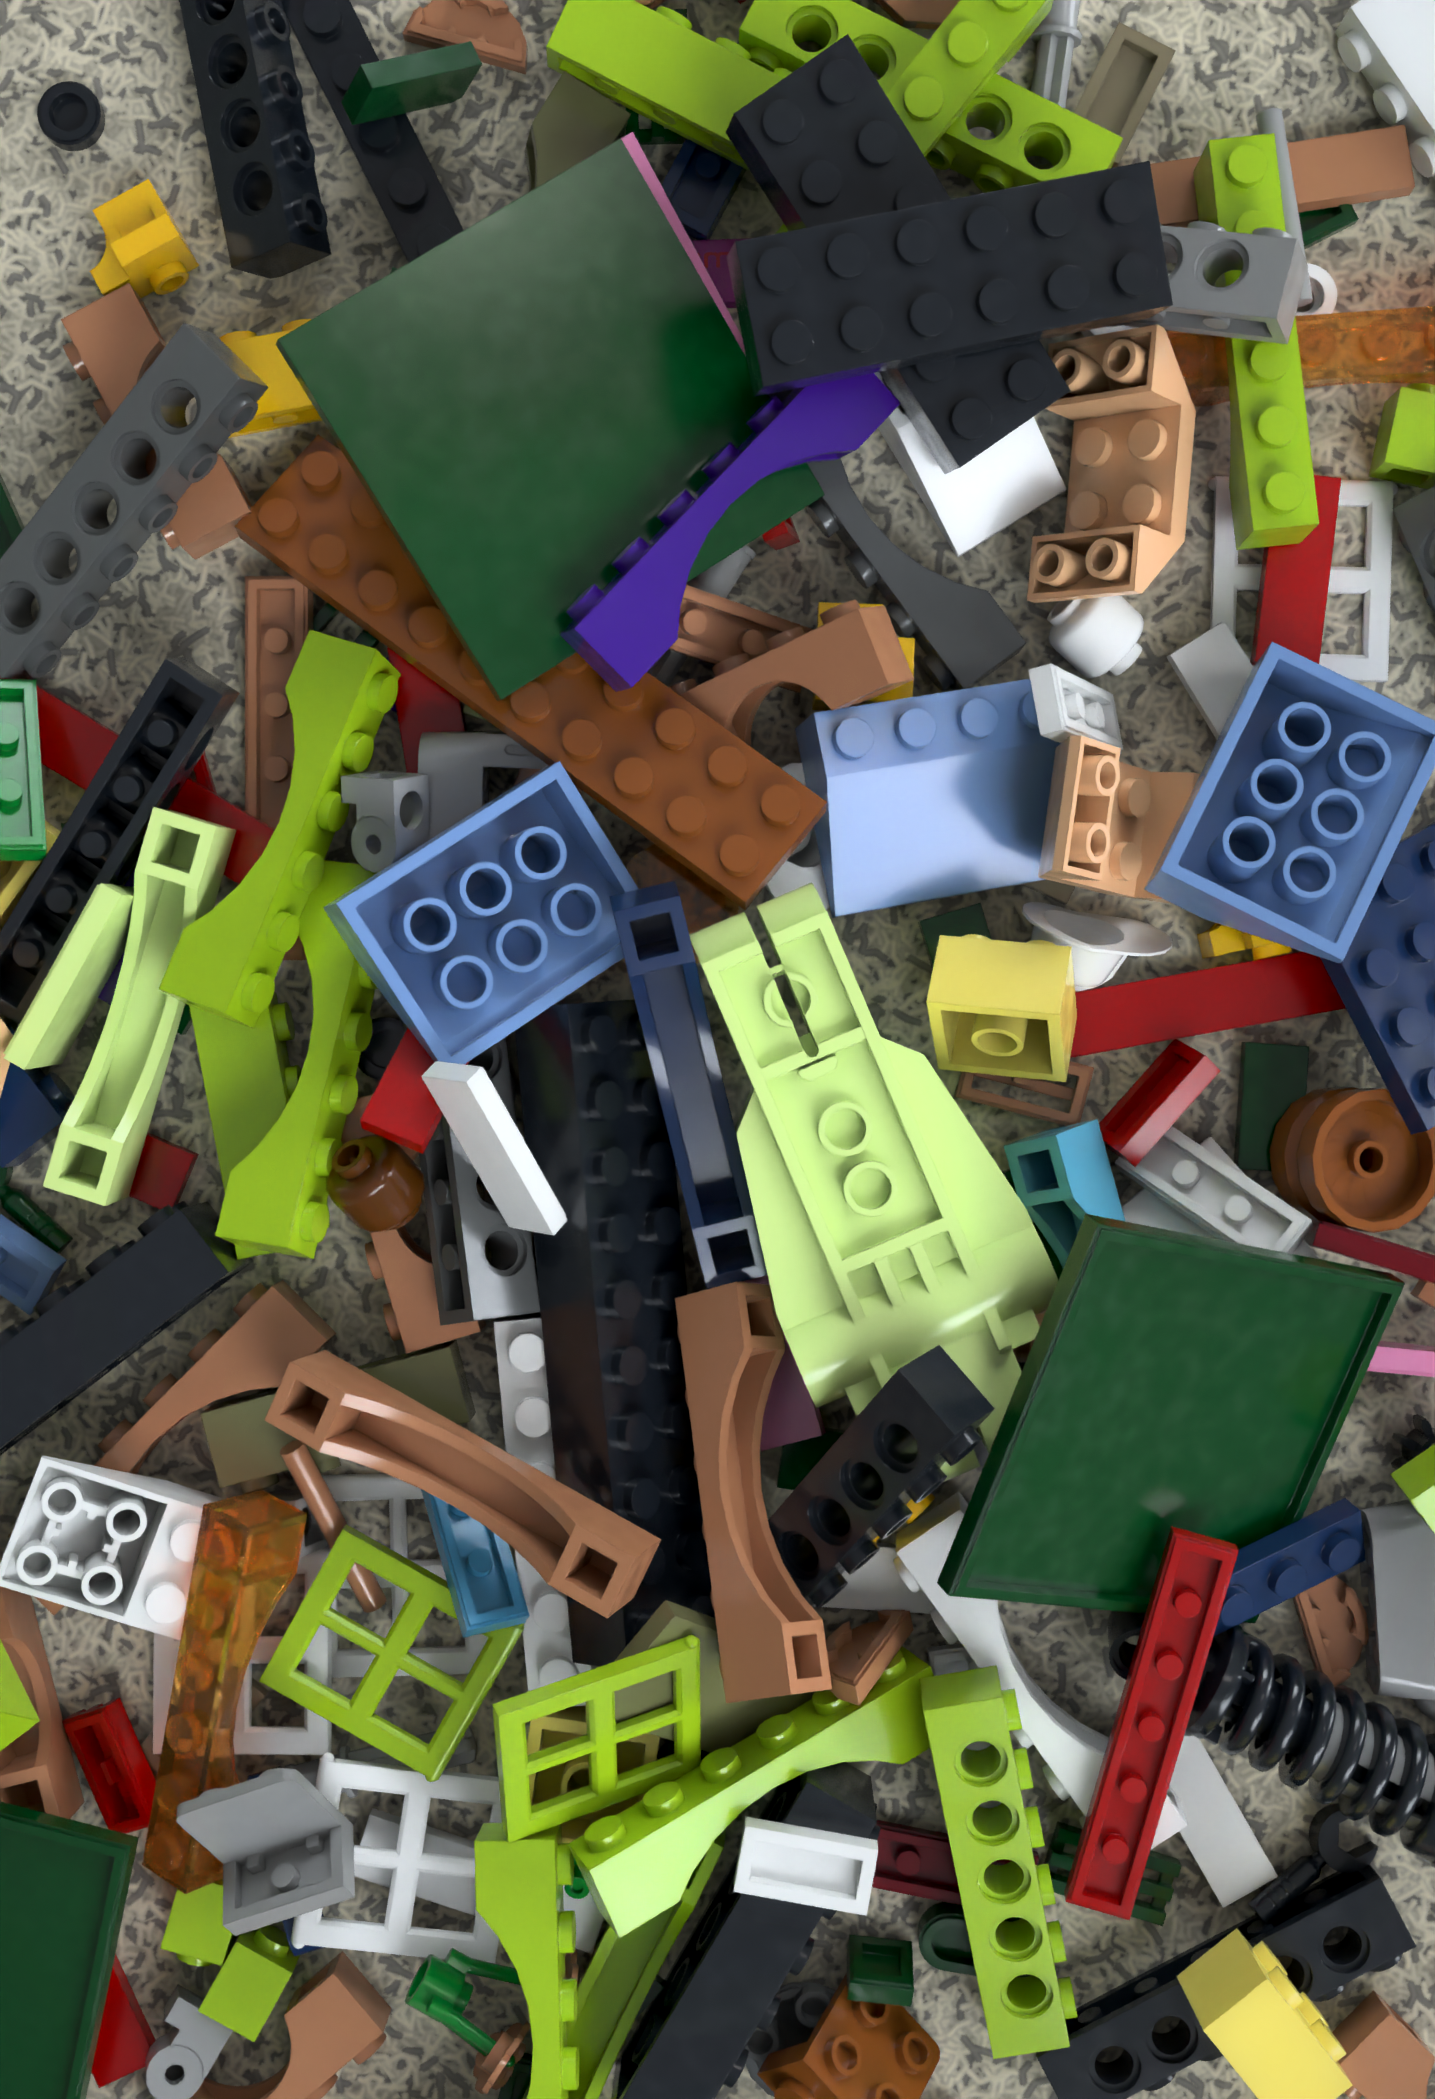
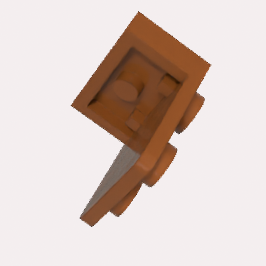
(855, 2054)

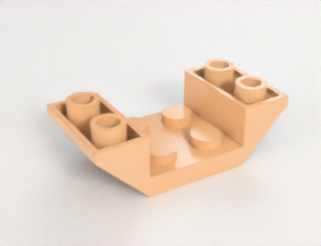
(1124, 467)
(1108, 819)

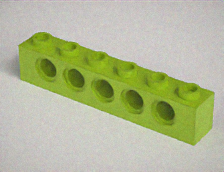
(1018, 118)
(1019, 2012)

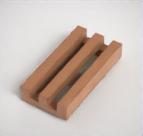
(1076, 1096)

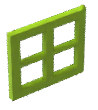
(391, 1654)
(597, 1690)

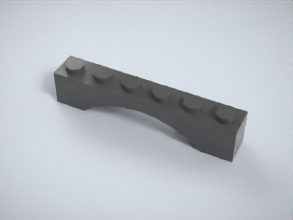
(951, 622)

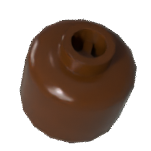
(375, 1183)

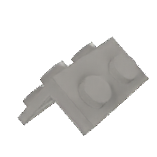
(278, 1847)

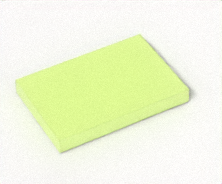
(74, 980)

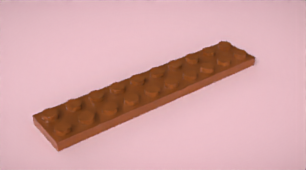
(631, 750)

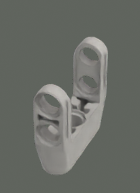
(460, 771)
(1400, 1601)

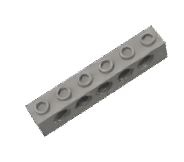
(1255, 306)

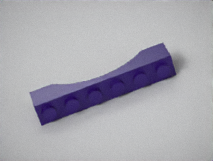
(638, 612)

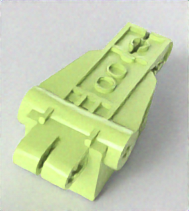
(867, 1179)

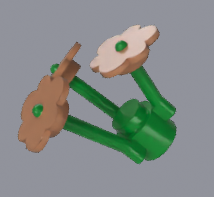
(443, 1995)

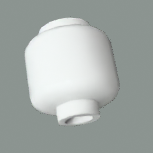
(1096, 634)

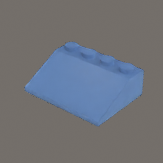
(928, 795)
(1298, 807)
(490, 917)

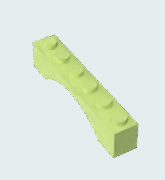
(115, 1103)

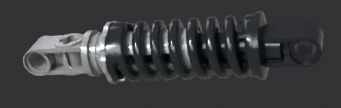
(1334, 1740)

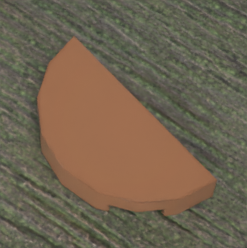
(485, 23)
(1332, 1627)
(863, 1653)

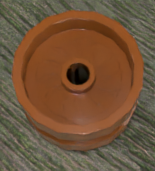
(1352, 1160)

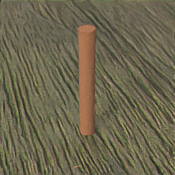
(329, 1519)

